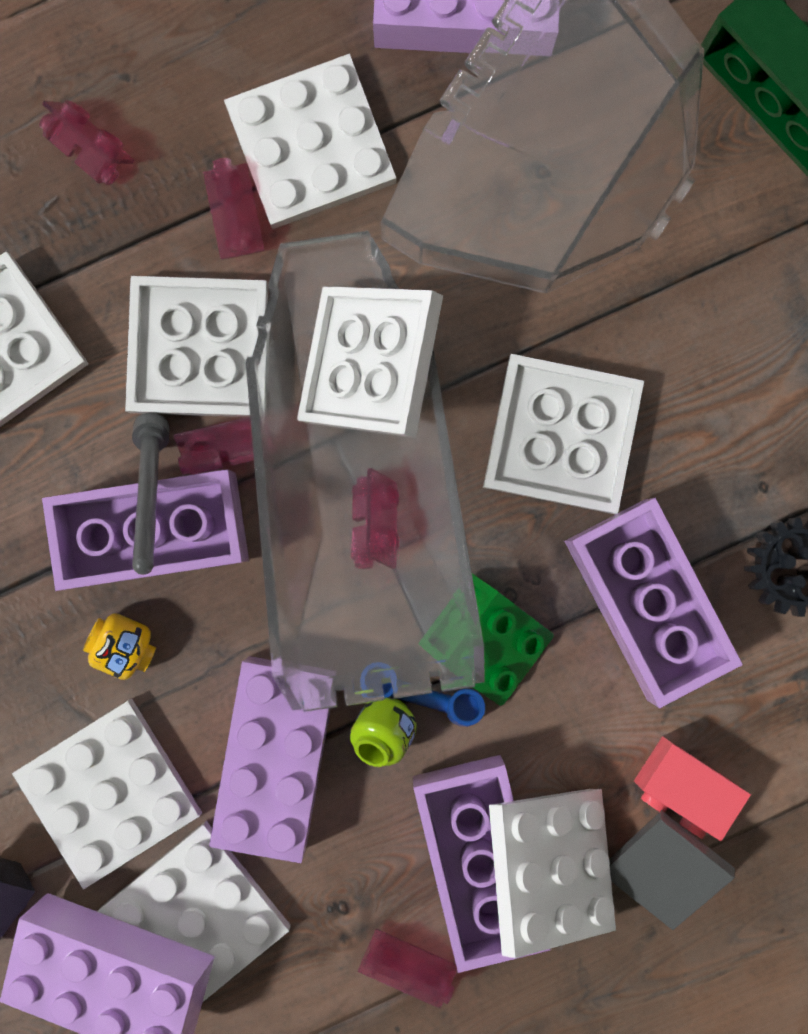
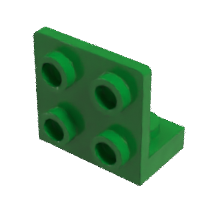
(510, 642)

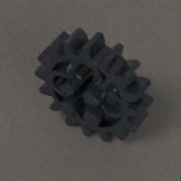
(769, 556)

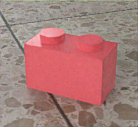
(691, 789)

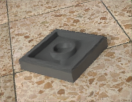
(669, 870)

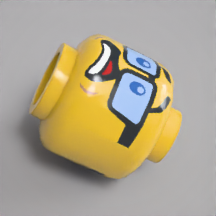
(119, 646)

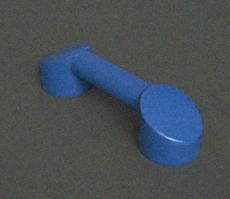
(462, 708)

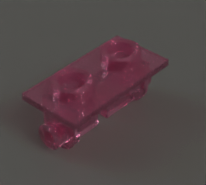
(70, 128)
(233, 209)
(212, 445)
(376, 502)
(408, 969)

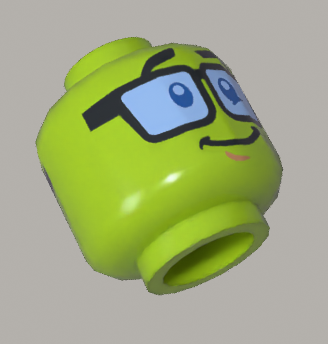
(383, 732)

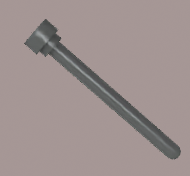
(150, 437)

